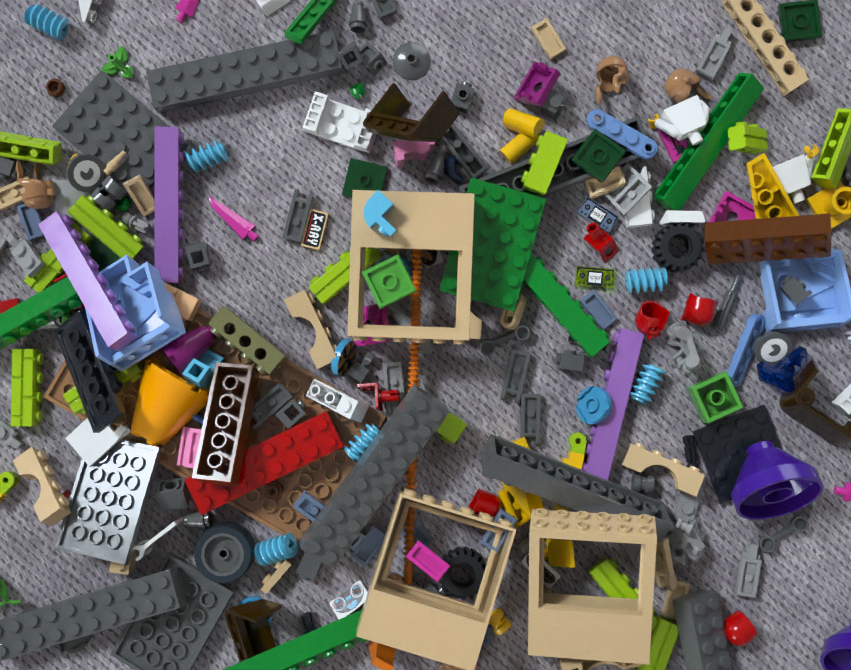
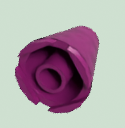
(189, 346)

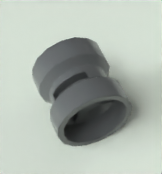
(642, 483)

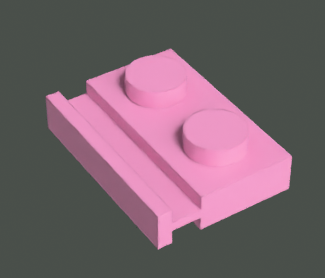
(188, 446)

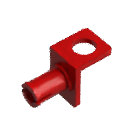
(600, 241)
(380, 395)

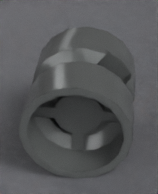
(102, 196)

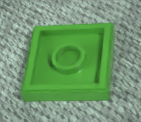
(389, 281)

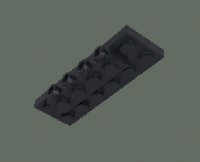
(93, 378)

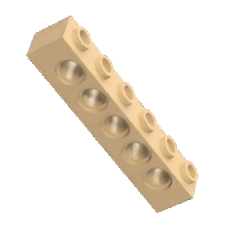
(763, 50)

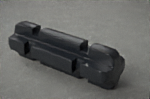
(690, 451)

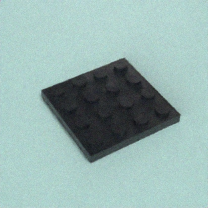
(725, 446)

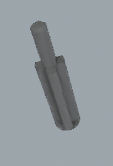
(726, 305)

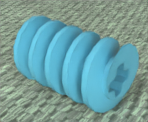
(46, 21)
(206, 156)
(646, 279)
(646, 384)
(357, 448)
(276, 549)

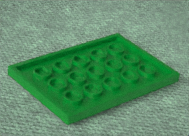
(502, 244)

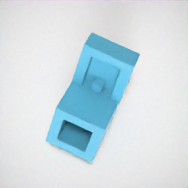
(374, 212)
(201, 371)

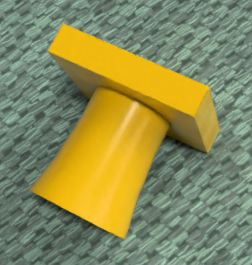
(832, 201)

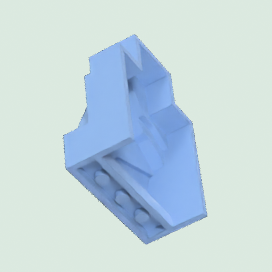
(827, 305)
(146, 307)

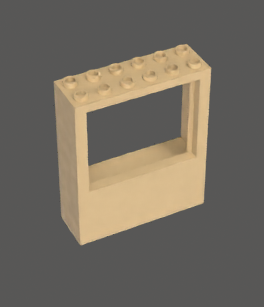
(421, 223)
(426, 620)
(591, 625)

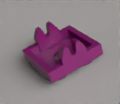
(537, 75)

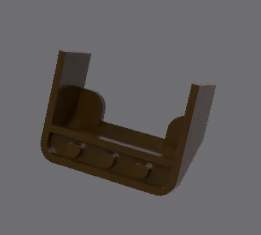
(388, 121)
(799, 406)
(251, 628)

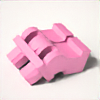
(407, 150)

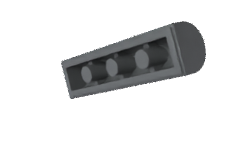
(464, 153)

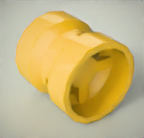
(499, 622)

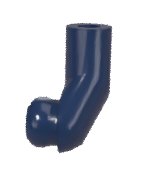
(450, 170)

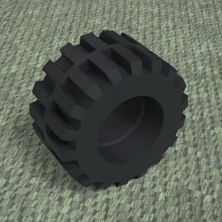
(690, 237)
(469, 588)

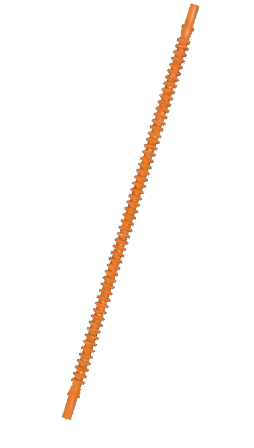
(408, 566)

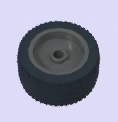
(239, 549)

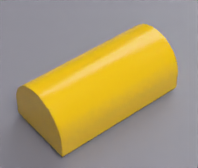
(523, 122)
(517, 147)
(512, 508)

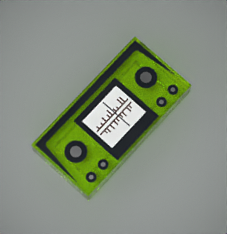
(594, 277)

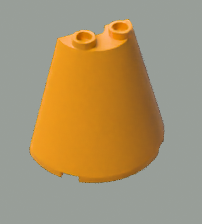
(164, 403)

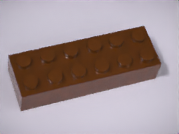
(768, 239)
(226, 424)

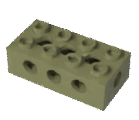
(221, 327)

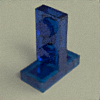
(782, 373)

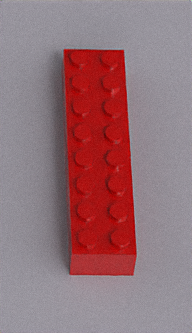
(272, 460)

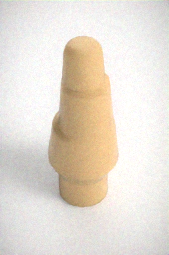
(114, 163)

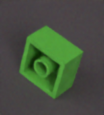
(714, 397)

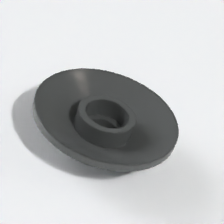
(414, 69)

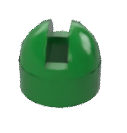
(357, 89)
(124, 204)

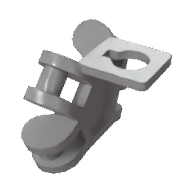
(687, 357)
(680, 538)

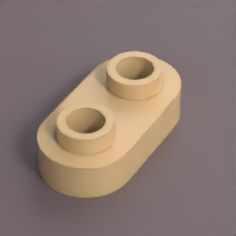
(507, 316)

